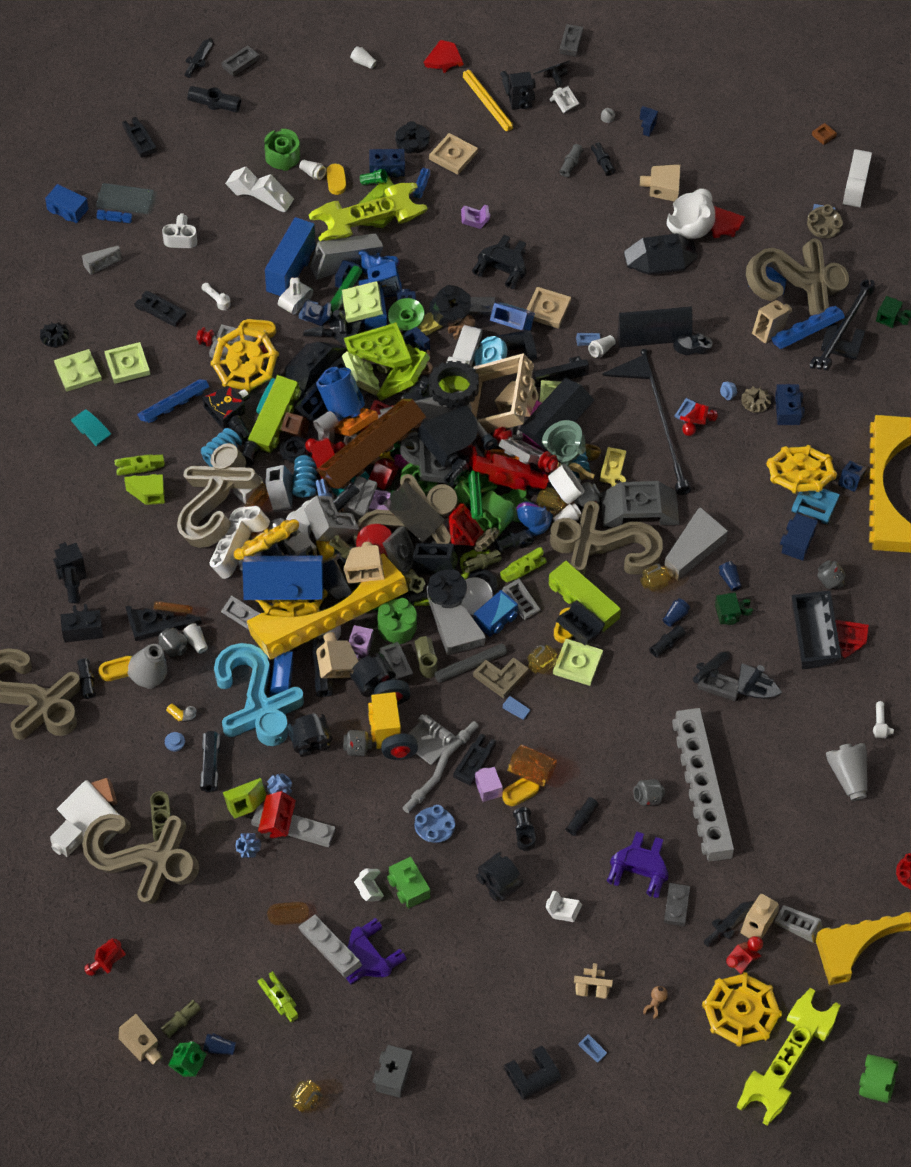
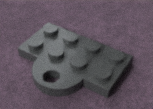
(429, 466)

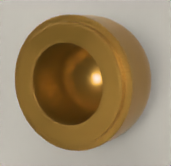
(594, 453)

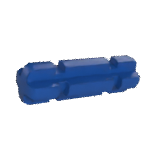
(421, 182)
(114, 216)

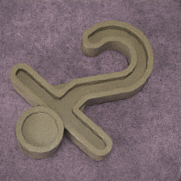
(813, 277)
(226, 473)
(440, 498)
(585, 541)
(44, 704)
(160, 857)

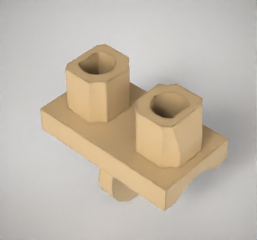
(602, 984)

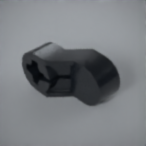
(692, 344)

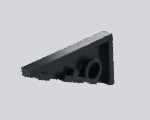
(151, 623)

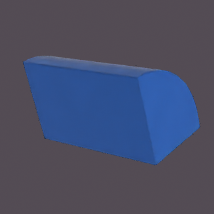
(281, 673)

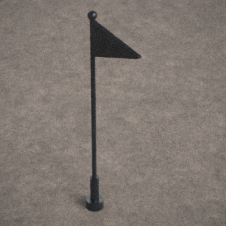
(641, 369)

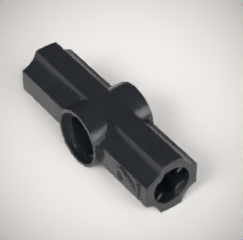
(214, 99)

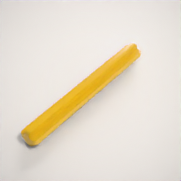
(488, 101)

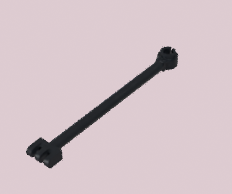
(826, 362)

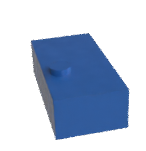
(290, 256)
(283, 577)

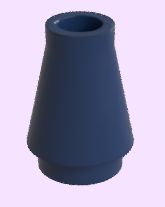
(729, 573)
(676, 612)
(218, 1045)

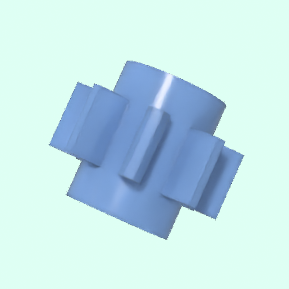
(279, 783)
(248, 845)

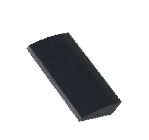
(653, 326)
(815, 629)

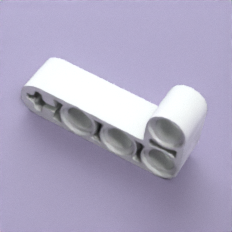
(857, 178)
(467, 345)
(243, 522)

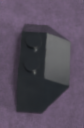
(661, 254)
(312, 362)
(311, 402)

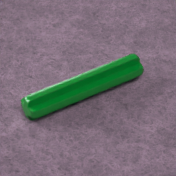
(349, 282)
(475, 495)

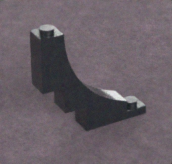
(333, 568)

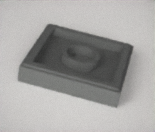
(400, 550)

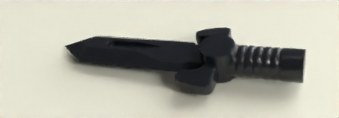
(199, 56)
(708, 669)
(728, 923)

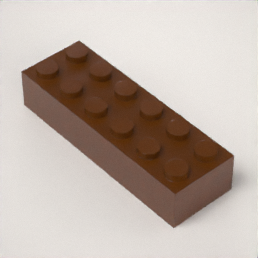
(371, 444)

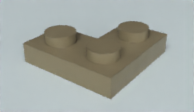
(501, 680)

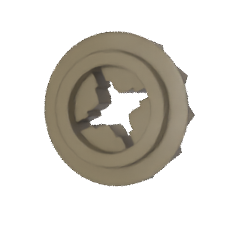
(761, 404)
(486, 539)

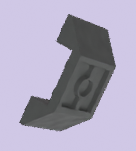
(639, 501)

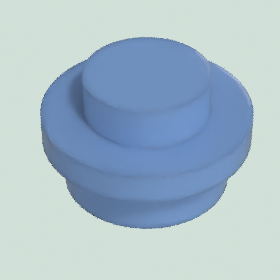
(728, 390)
(174, 741)

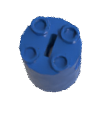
(340, 392)

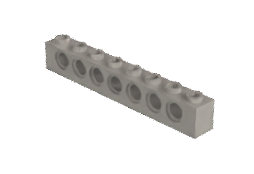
(692, 721)

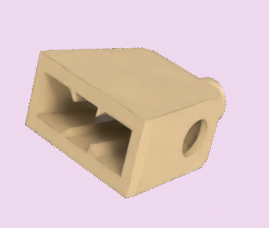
(663, 182)
(771, 320)
(505, 399)
(364, 564)
(335, 658)
(763, 914)
(135, 1033)

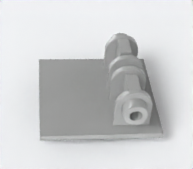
(431, 738)

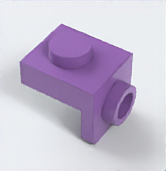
(475, 217)

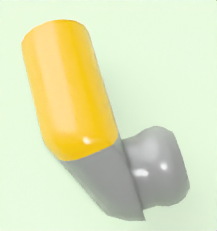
(182, 715)

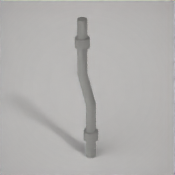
(419, 795)

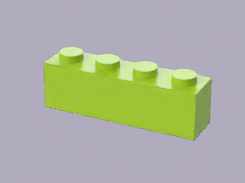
(270, 420)
(575, 586)

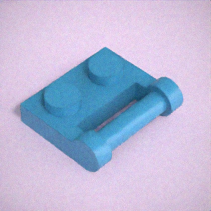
(823, 500)

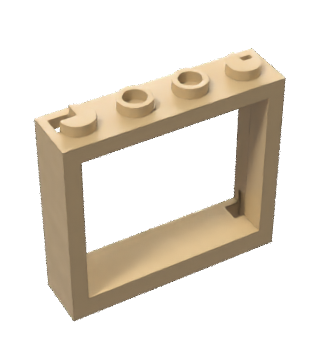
(500, 368)

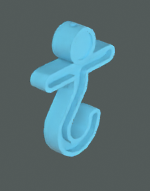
(259, 711)

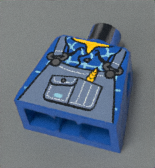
(387, 278)

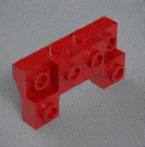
(507, 471)

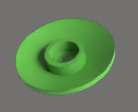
(404, 308)

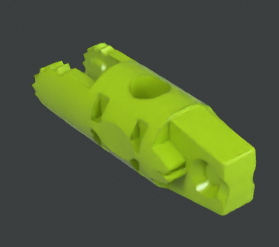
(139, 464)
(523, 565)
(283, 1005)

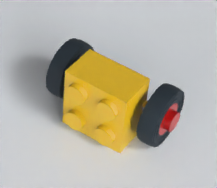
(385, 720)

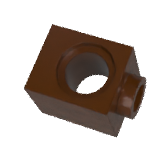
(295, 425)

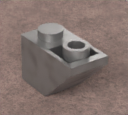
(279, 487)

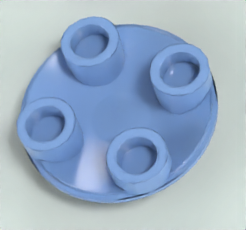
(434, 824)

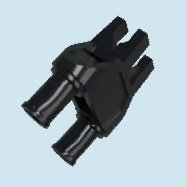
(503, 259)

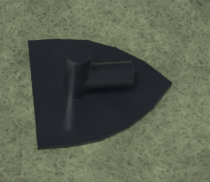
(556, 73)
(341, 328)
(755, 683)

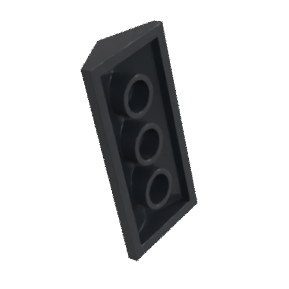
(564, 403)

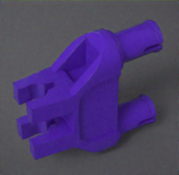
(641, 862)
(371, 961)

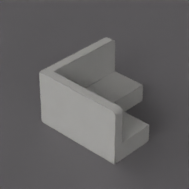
(327, 521)

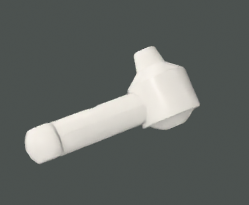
(223, 300)
(881, 729)

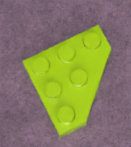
(380, 346)

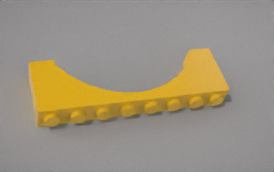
(889, 528)
(282, 634)
(843, 945)

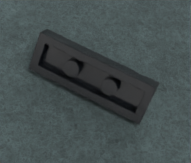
(571, 370)

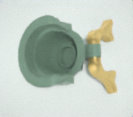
(567, 443)

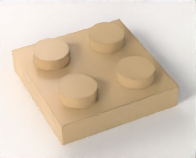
(453, 153)
(549, 307)

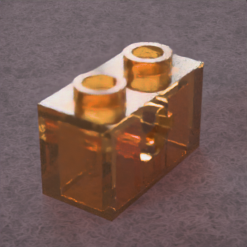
(532, 765)

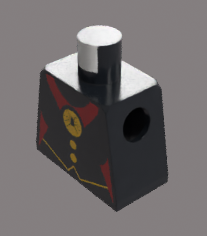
(225, 404)

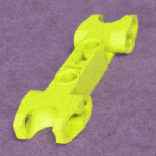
(395, 204)
(770, 1087)

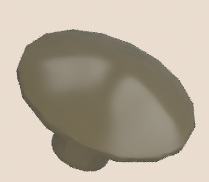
(824, 221)

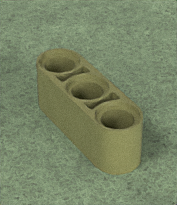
(159, 812)

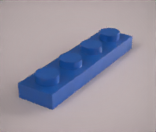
(808, 327)
(167, 404)

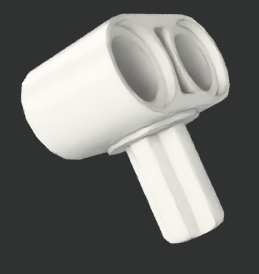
(180, 234)
(295, 296)
(566, 484)

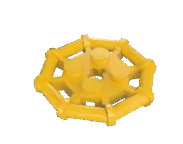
(238, 350)
(810, 469)
(266, 539)
(293, 607)
(742, 1020)

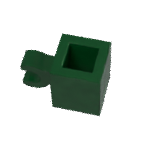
(891, 312)
(729, 608)

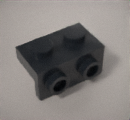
(581, 623)

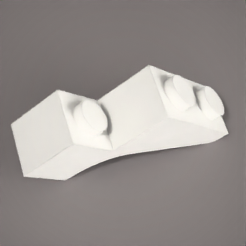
(265, 188)
(301, 539)

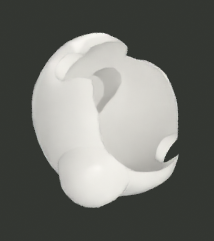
(692, 214)

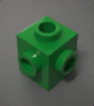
(187, 1059)

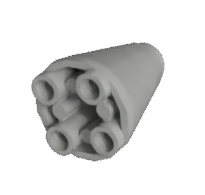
(148, 666)
(850, 769)

